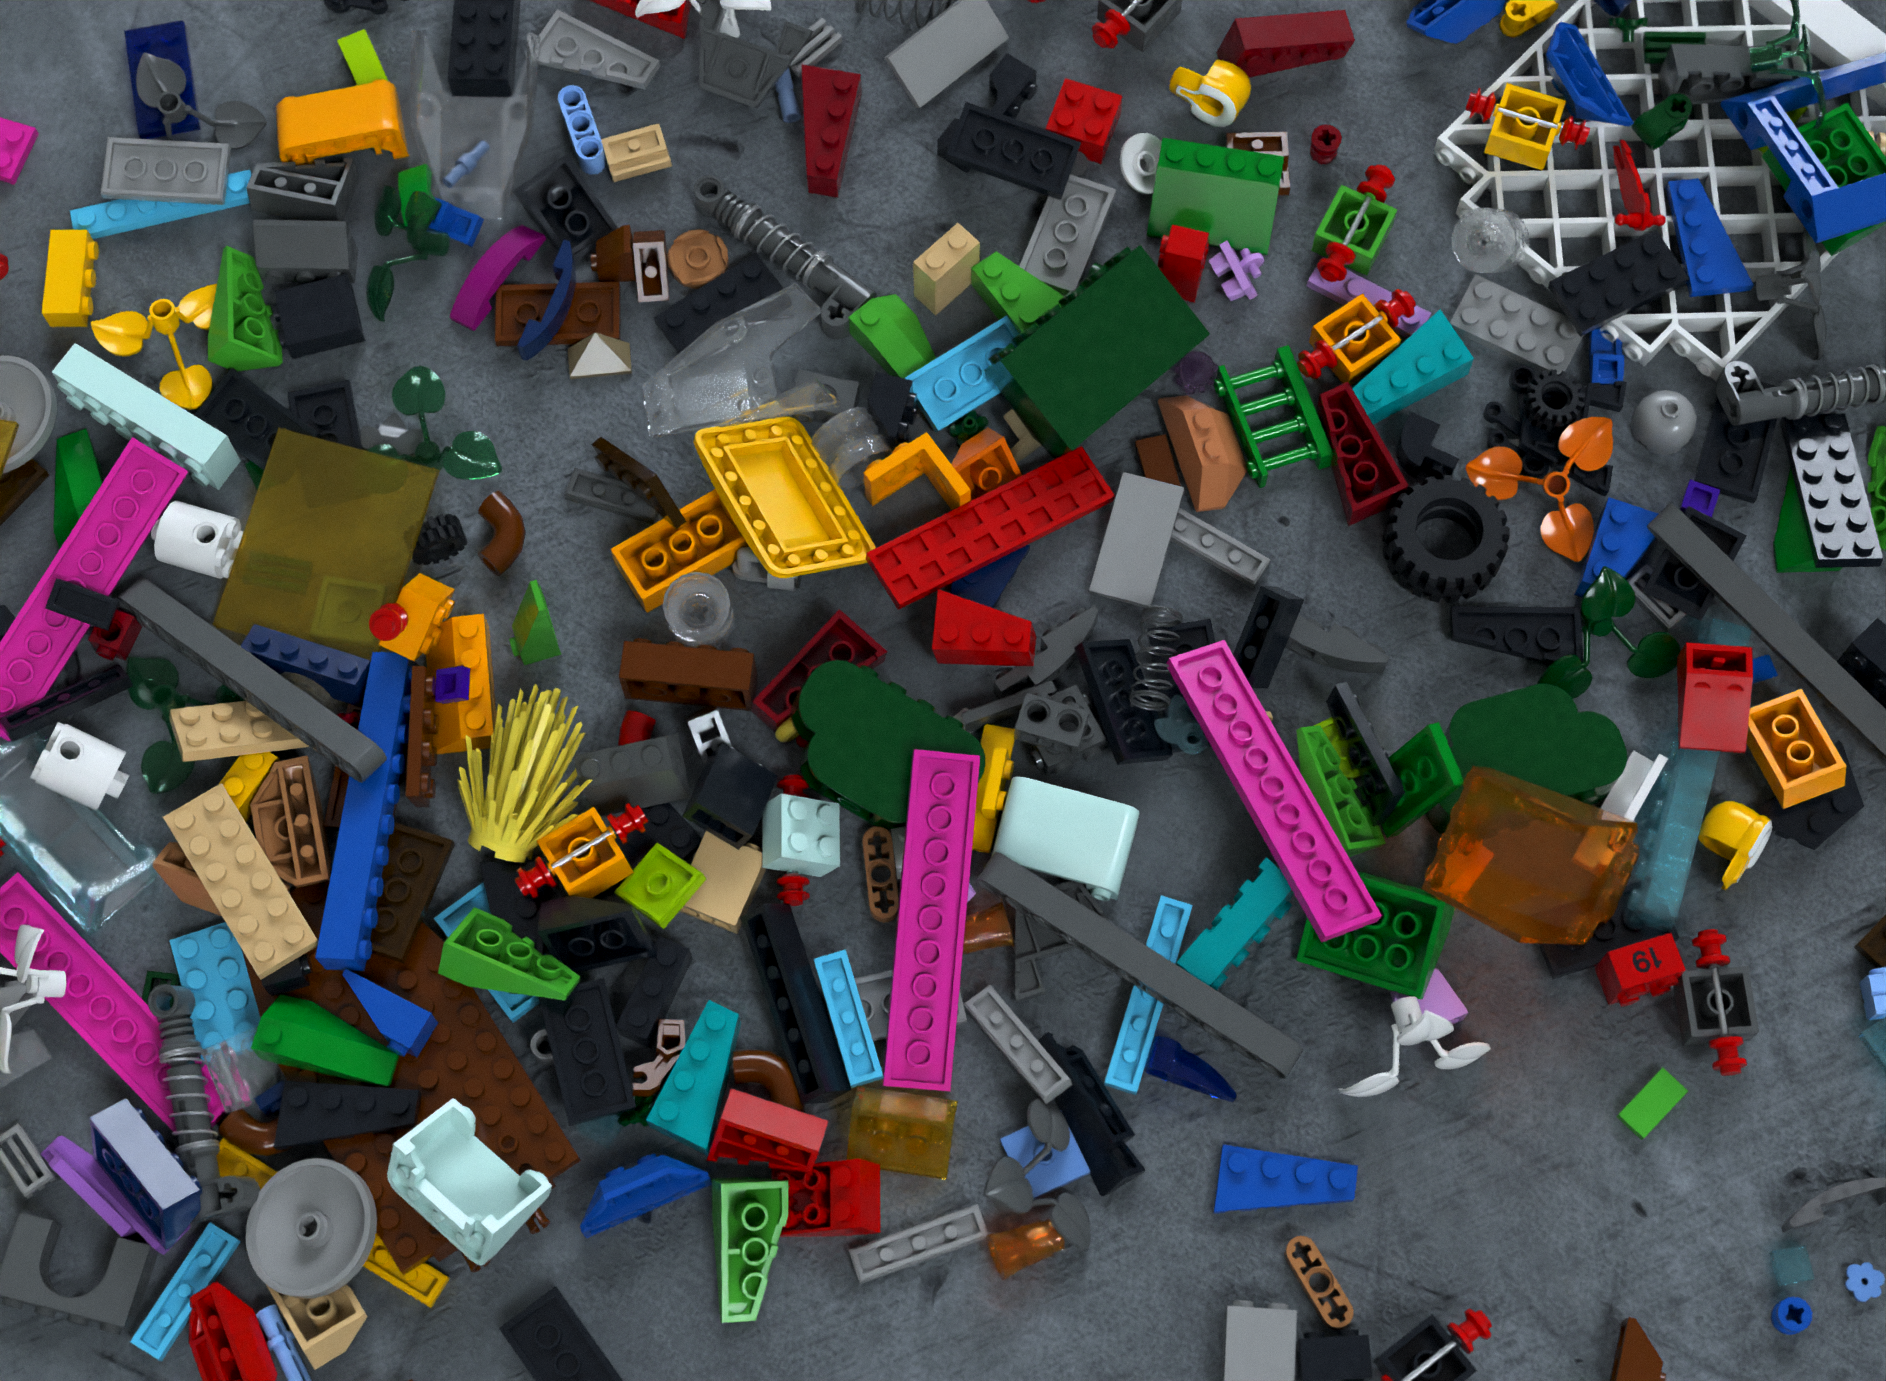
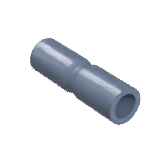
(787, 98)

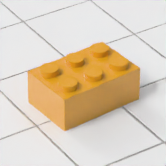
(1794, 749)

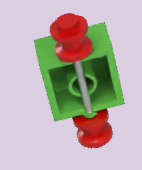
(1355, 226)

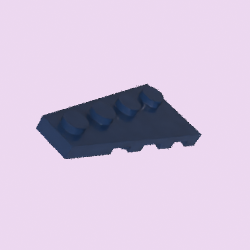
(990, 581)

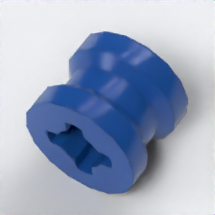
(1784, 1319)

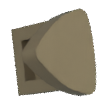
(1027, 440)

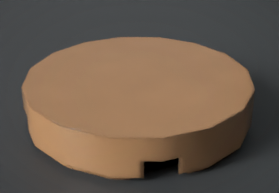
(697, 258)

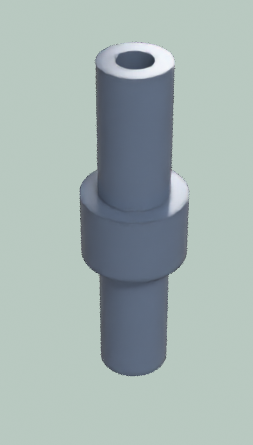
(466, 164)

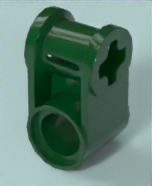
(1663, 120)

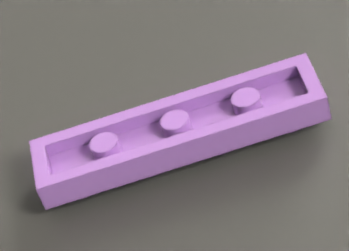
(1353, 286)

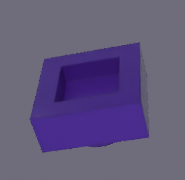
(1700, 497)
(452, 684)

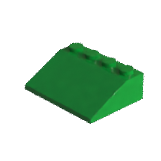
(1847, 156)
(1216, 192)
(1395, 950)

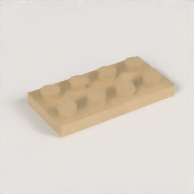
(227, 731)

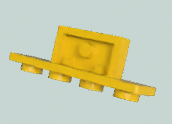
(991, 797)

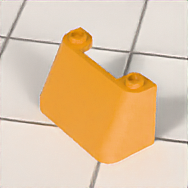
(341, 123)

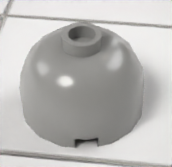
(1664, 422)

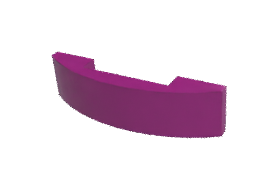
(490, 272)

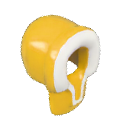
(1217, 95)
(1735, 835)

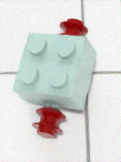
(799, 838)

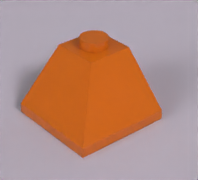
(985, 462)

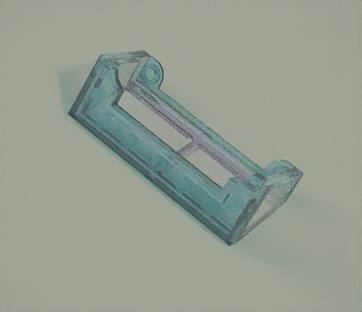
(68, 844)

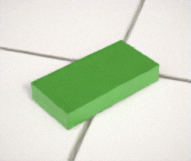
(1652, 1103)

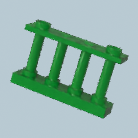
(1294, 394)

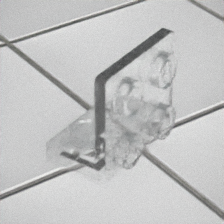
(239, 1071)

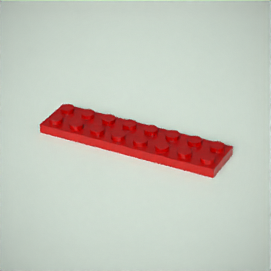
(989, 527)

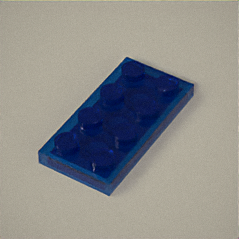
(170, 43)

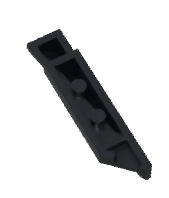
(1094, 1120)

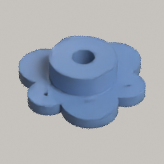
(1872, 1278)

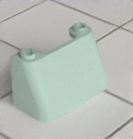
(1067, 834)
(463, 1184)

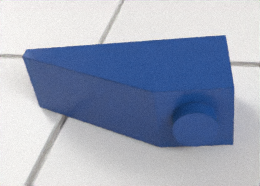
(398, 1020)

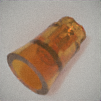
(987, 930)
(1023, 1246)

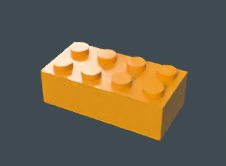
(664, 553)

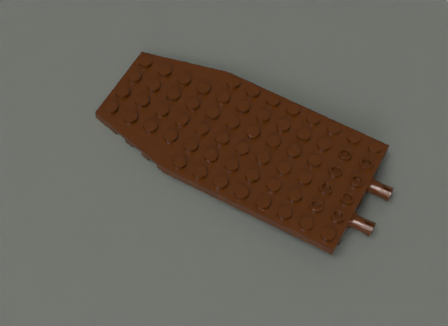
(460, 1061)

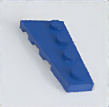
(1704, 243)
(1269, 1179)

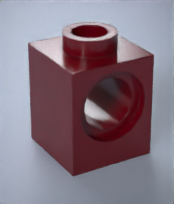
(120, 647)

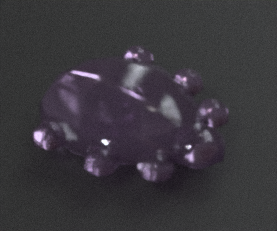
(1195, 372)

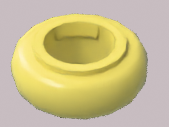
(786, 731)

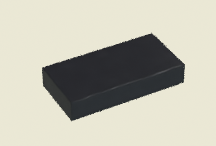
(82, 604)

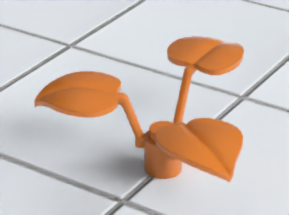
(1571, 528)

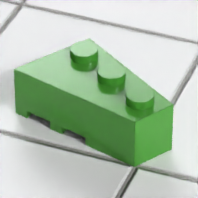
(1012, 291)

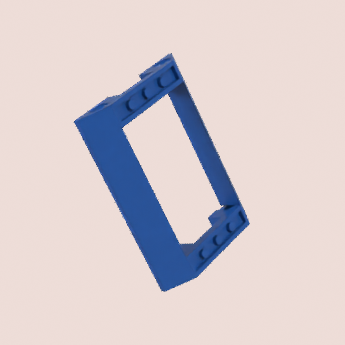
(1812, 192)

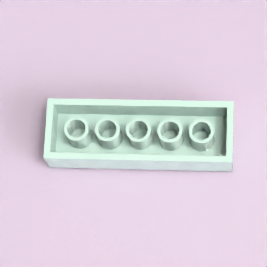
(145, 416)

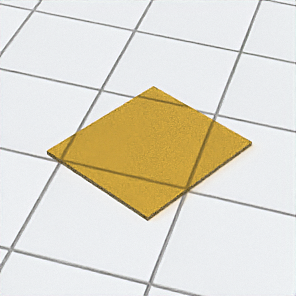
(326, 542)

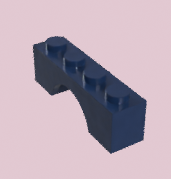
(337, 672)

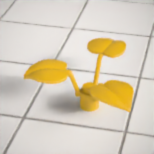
(124, 335)

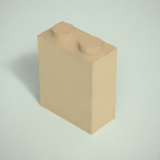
(945, 268)
(729, 882)

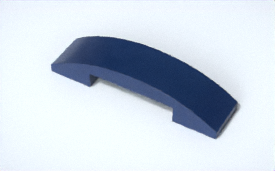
(537, 334)

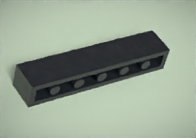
(795, 1003)

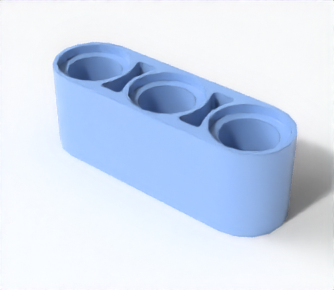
(581, 117)

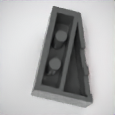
(303, 191)

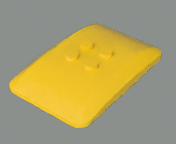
(782, 497)

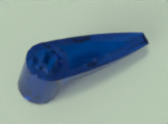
(1178, 1066)

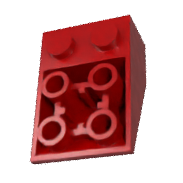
(1714, 697)
(832, 1199)

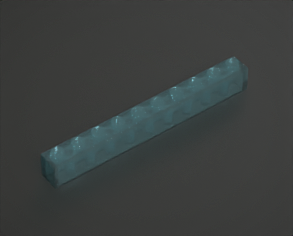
(1678, 815)

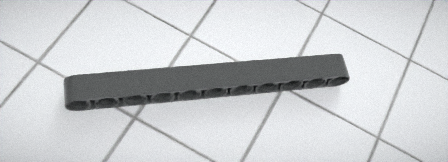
(1772, 625)
(252, 680)
(1140, 965)

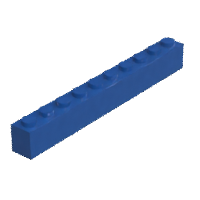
(367, 820)

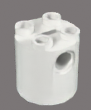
(197, 539)
(80, 767)

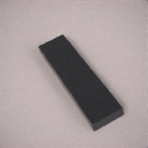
(65, 702)

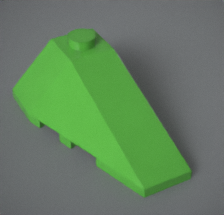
(492, 957)
(746, 1229)

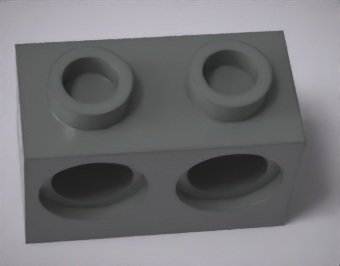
(1048, 732)

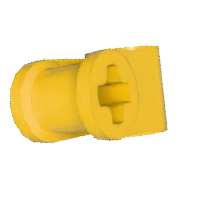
(1525, 14)

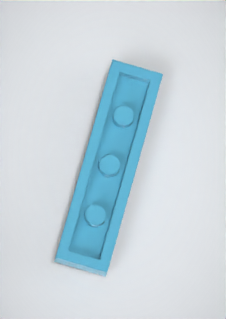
(848, 1018)
(173, 1306)

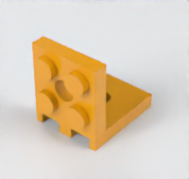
(908, 463)

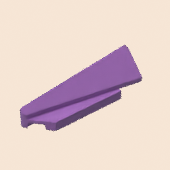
(96, 1188)

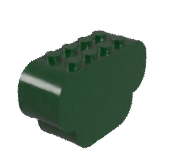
(1538, 739)
(864, 740)

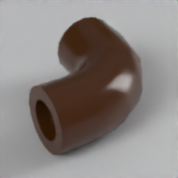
(508, 533)
(771, 1072)
(250, 1134)

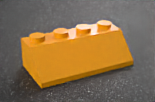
(466, 644)

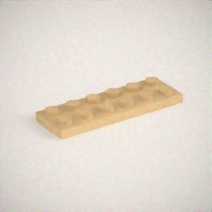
(241, 881)

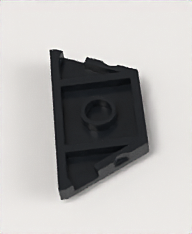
(1818, 817)

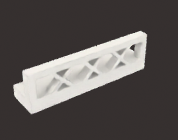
(1633, 785)

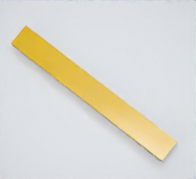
(421, 1283)

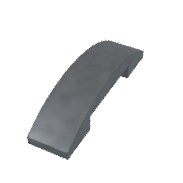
(1811, 1212)

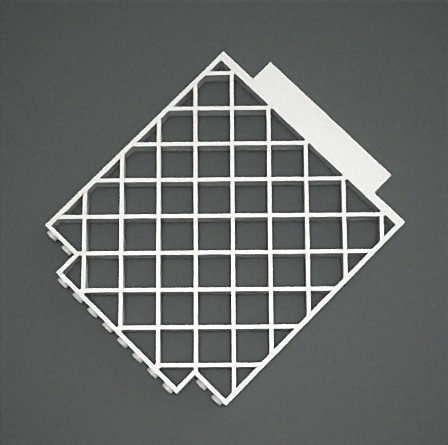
(1836, 38)

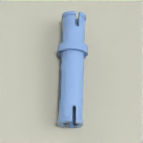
(281, 1343)

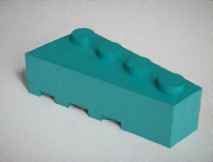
(1414, 370)
(1238, 926)
(696, 1086)

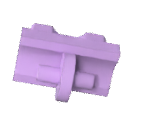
(1228, 260)

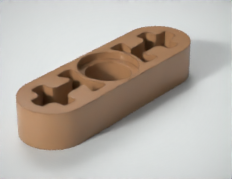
(869, 852)
(1298, 1264)

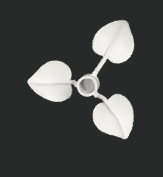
(729, 24)
(39, 982)
(1416, 1029)

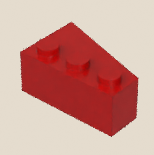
(1184, 259)
(980, 634)
(767, 1133)

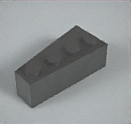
(1713, 72)

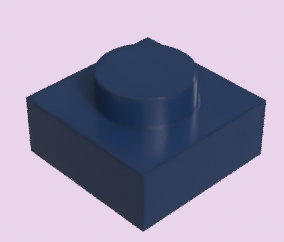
(270, 1100)

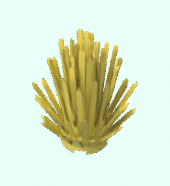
(519, 786)

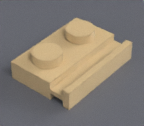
(636, 152)

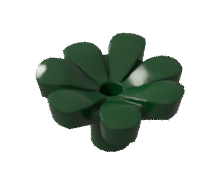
(1628, 26)
(968, 427)
(640, 1114)

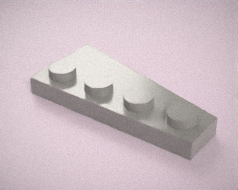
(589, 52)

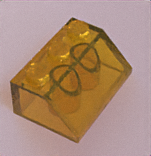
(902, 1131)

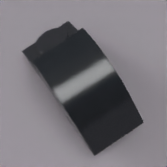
(1417, 452)

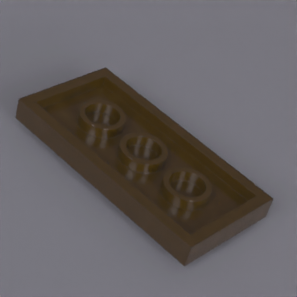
(408, 887)

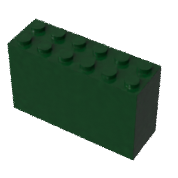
(1095, 350)

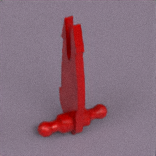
(1633, 193)

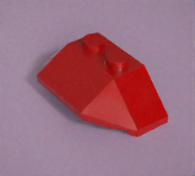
(227, 1338)

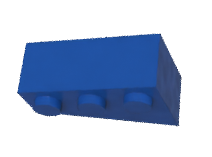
(1617, 542)

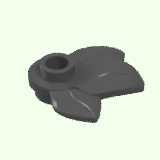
(392, 432)

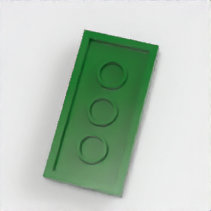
(1426, 774)

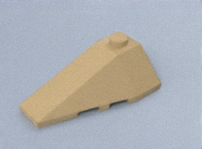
(324, 1323)

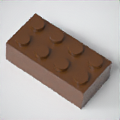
(688, 674)

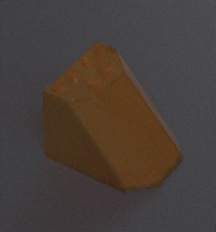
(1532, 860)

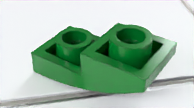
(414, 180)

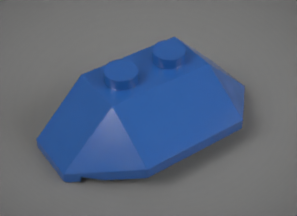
(1452, 19)
(1582, 80)
(640, 1190)

